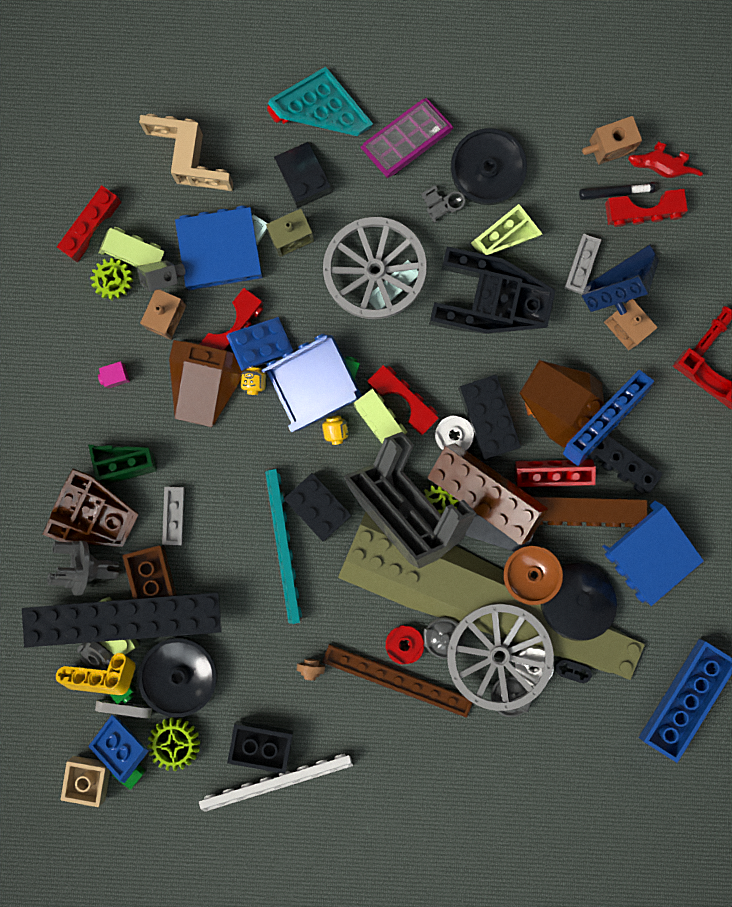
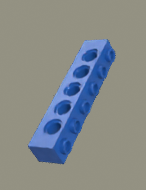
(608, 417)

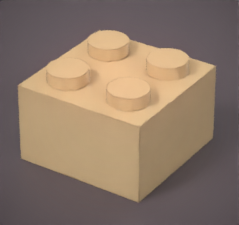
(85, 781)

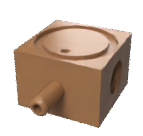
(614, 140)
(163, 314)
(631, 326)

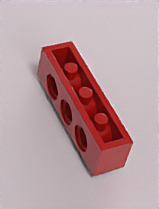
(554, 473)

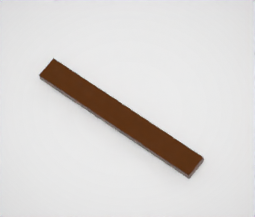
(397, 680)

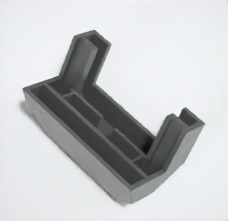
(403, 510)

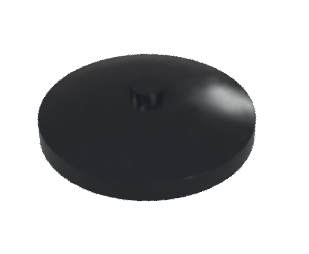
(488, 166)
(583, 604)
(177, 677)

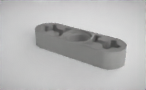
(126, 709)

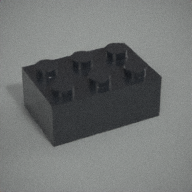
(317, 507)
(260, 747)

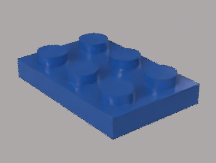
(259, 343)
(118, 748)

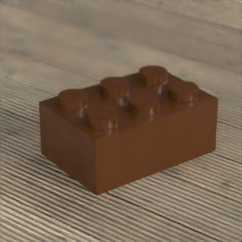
(149, 573)

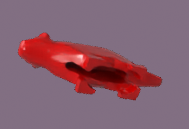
(664, 163)

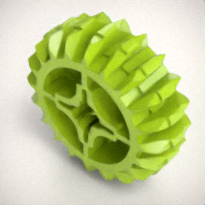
(165, 745)

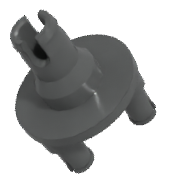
(82, 567)

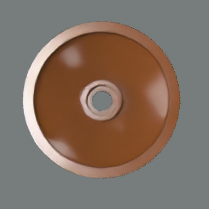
(521, 583)

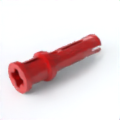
(718, 325)

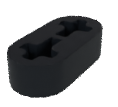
(572, 675)

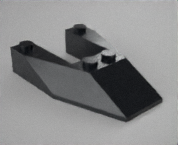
(503, 300)

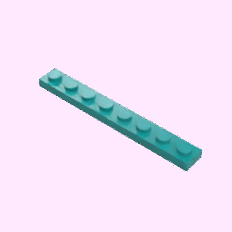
(284, 553)

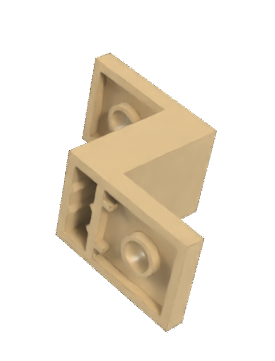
(186, 152)

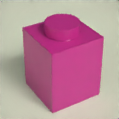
(113, 375)

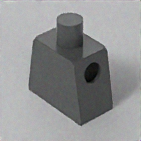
(159, 274)

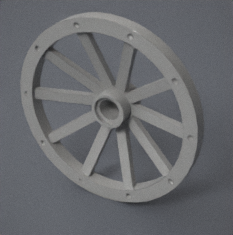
(387, 224)
(547, 665)

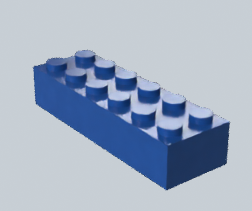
(688, 700)

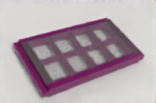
(406, 137)

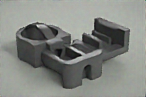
(438, 206)

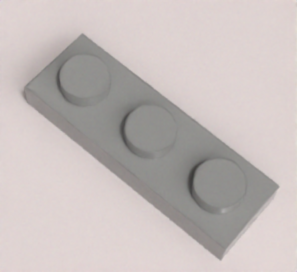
(582, 264)
(173, 516)

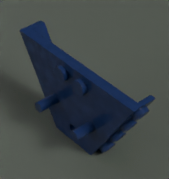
(622, 282)

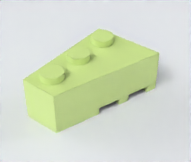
(130, 248)

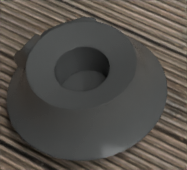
(438, 636)
(514, 690)

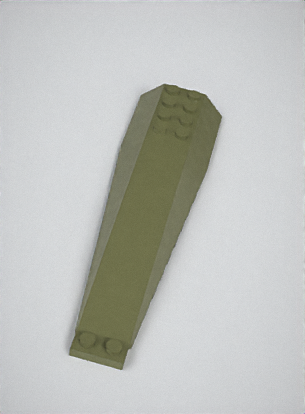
(460, 585)

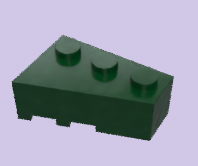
(120, 463)

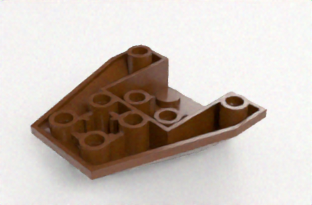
(201, 381)

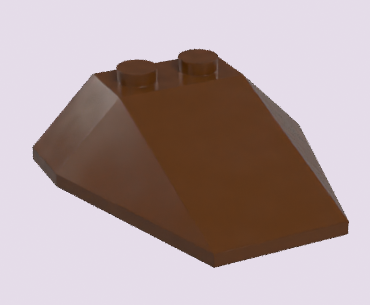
(562, 399)
(89, 513)

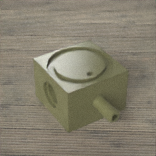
(290, 232)

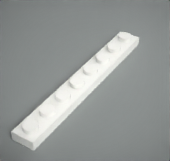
(267, 784)

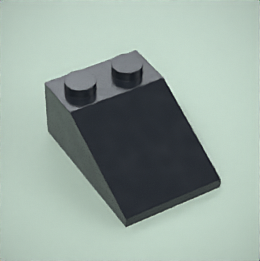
(303, 174)

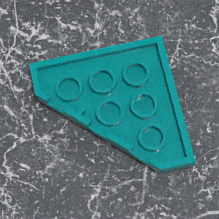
(322, 104)

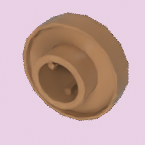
(310, 669)

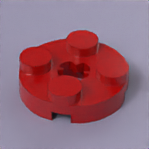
(415, 642)

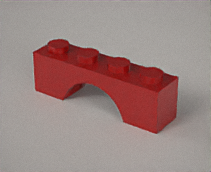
(97, 210)
(622, 211)
(247, 308)
(698, 371)
(385, 383)

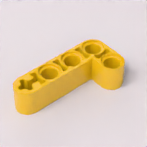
(113, 681)

